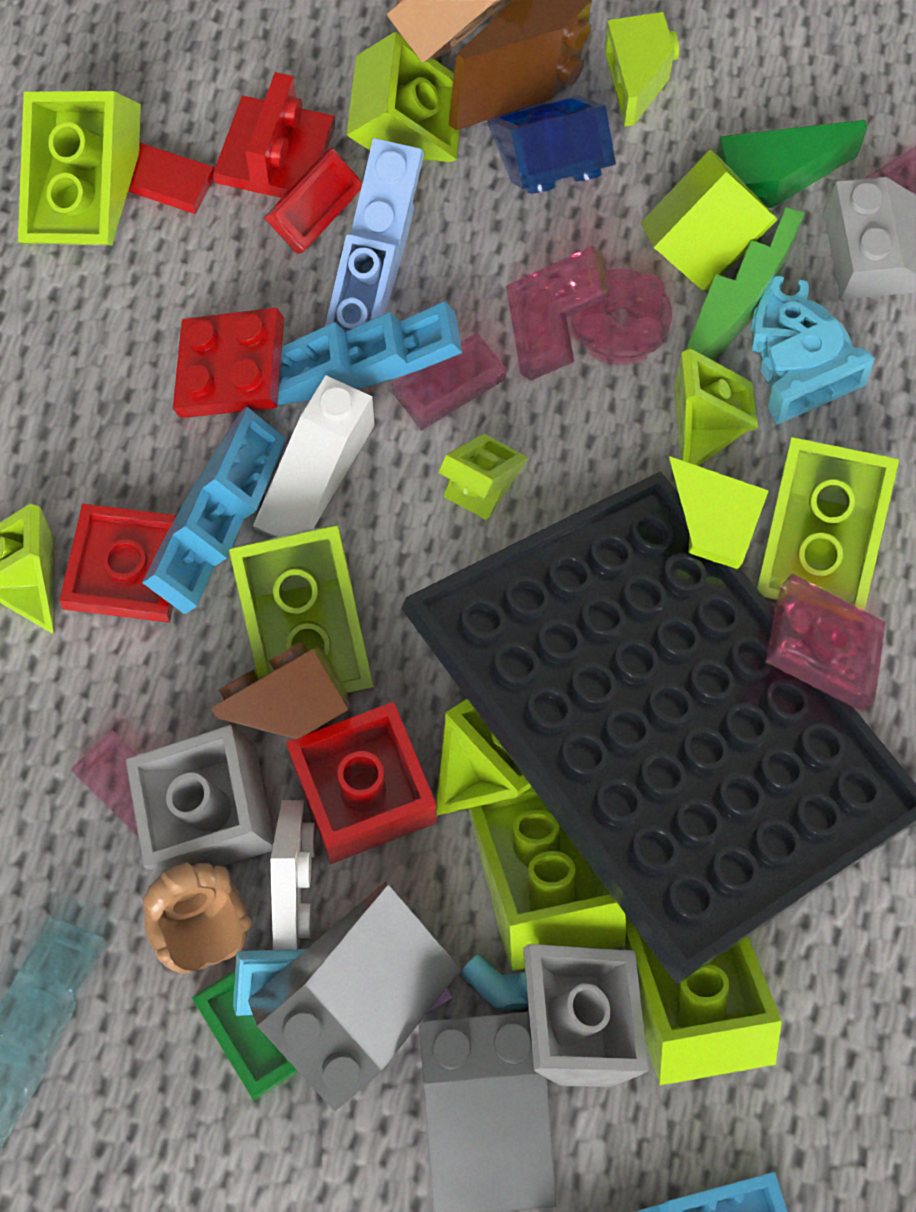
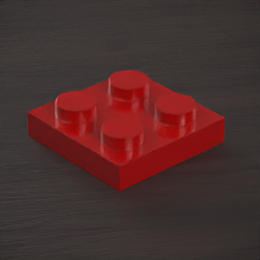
(229, 363)
(111, 560)

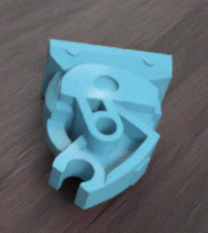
(804, 352)

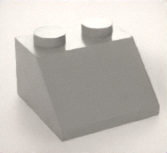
(872, 237)
(200, 801)
(585, 1015)

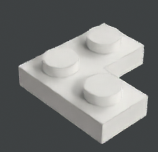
(290, 872)

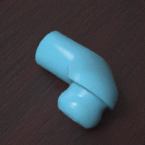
(501, 991)

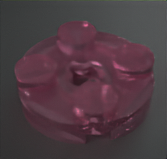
(641, 334)

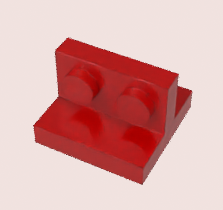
(272, 141)

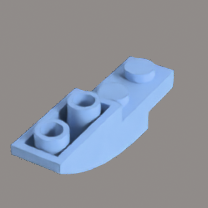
(377, 235)

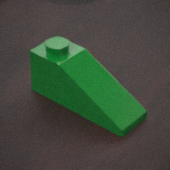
(790, 159)

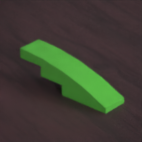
(732, 302)

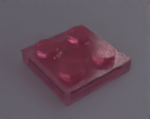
(826, 642)

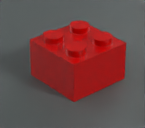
(362, 782)

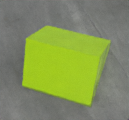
(707, 221)

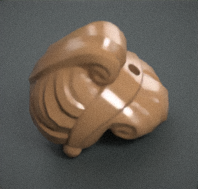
(195, 917)

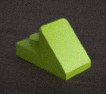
(481, 474)

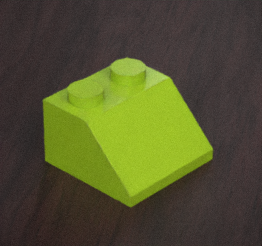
(402, 100)

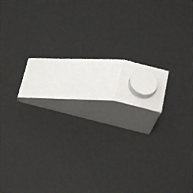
(316, 458)

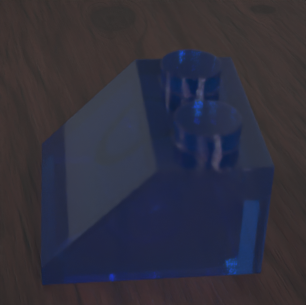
(554, 142)

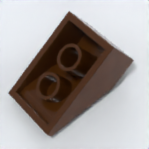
(519, 59)

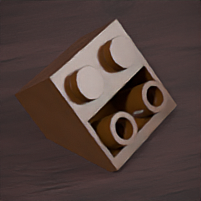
(288, 700)

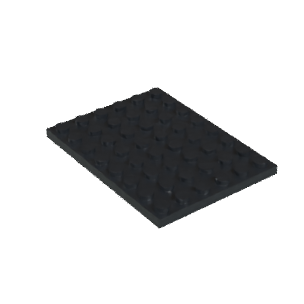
(658, 728)

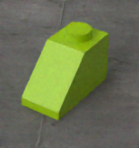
(639, 60)

